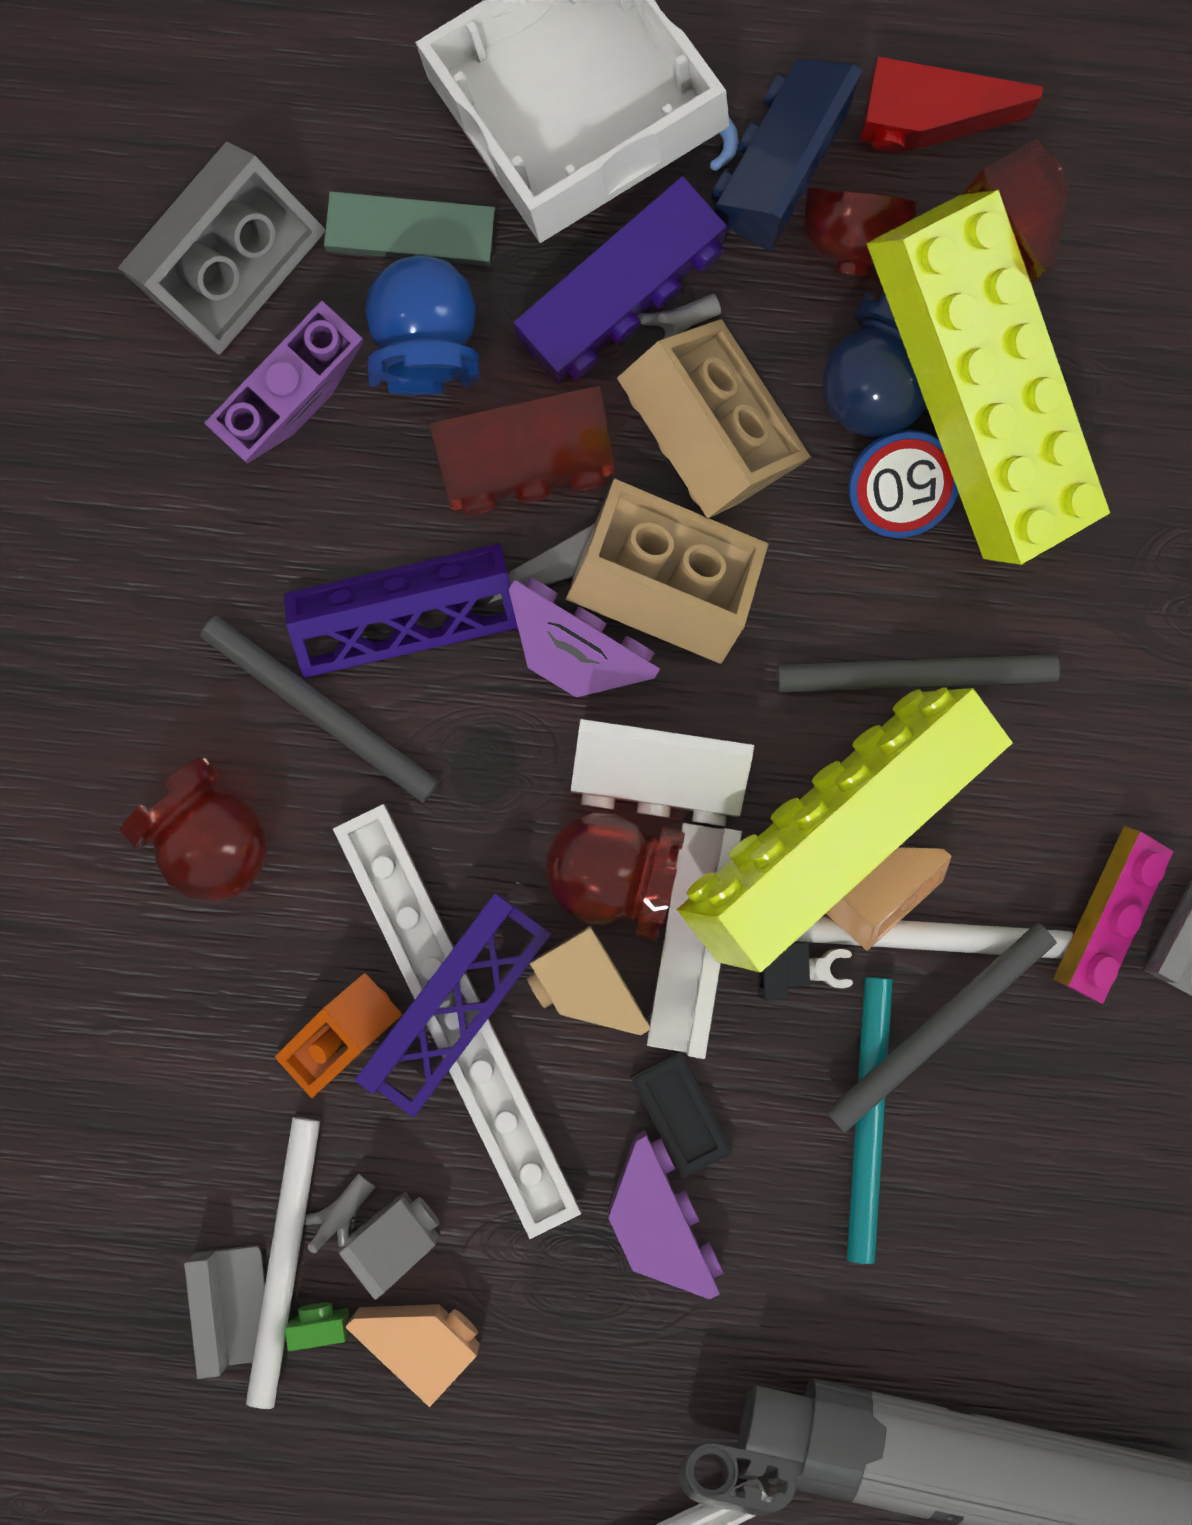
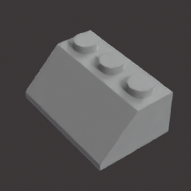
(223, 247)

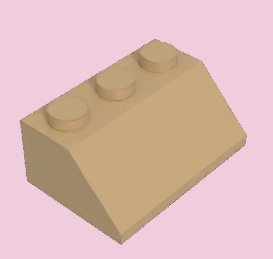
(712, 416)
(668, 572)

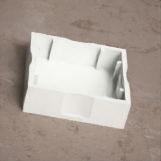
(572, 98)

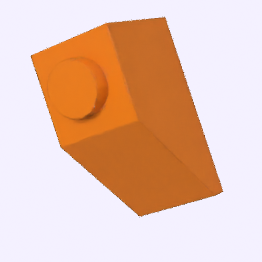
(338, 1035)

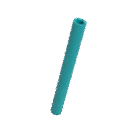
(869, 1129)

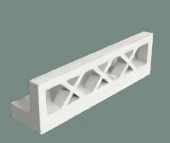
(686, 967)

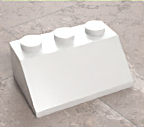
(660, 771)

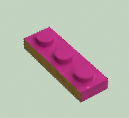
(1113, 914)

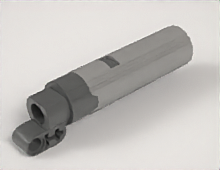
(935, 1464)

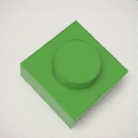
(317, 1326)

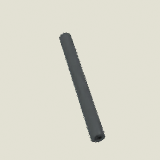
(918, 673)
(319, 708)
(941, 1027)

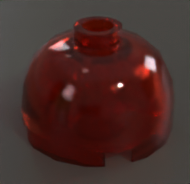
(845, 221)

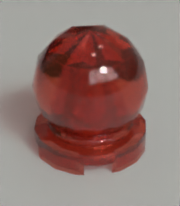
(202, 838)
(610, 871)

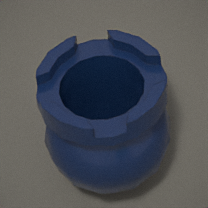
(871, 377)

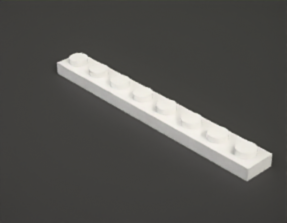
(483, 1068)

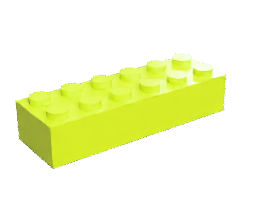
(989, 376)
(842, 826)

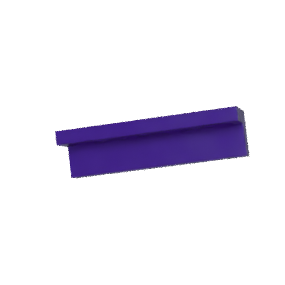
(394, 594)
(436, 991)

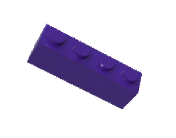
(621, 281)

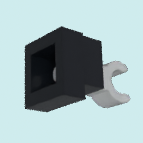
(796, 969)

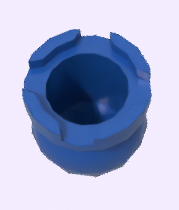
(421, 321)

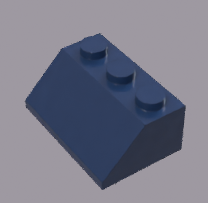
(785, 148)

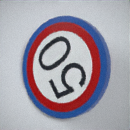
(902, 484)

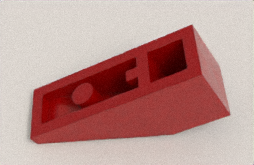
(928, 105)

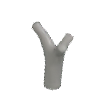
(683, 317)
(339, 1214)

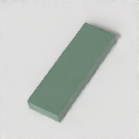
(409, 228)

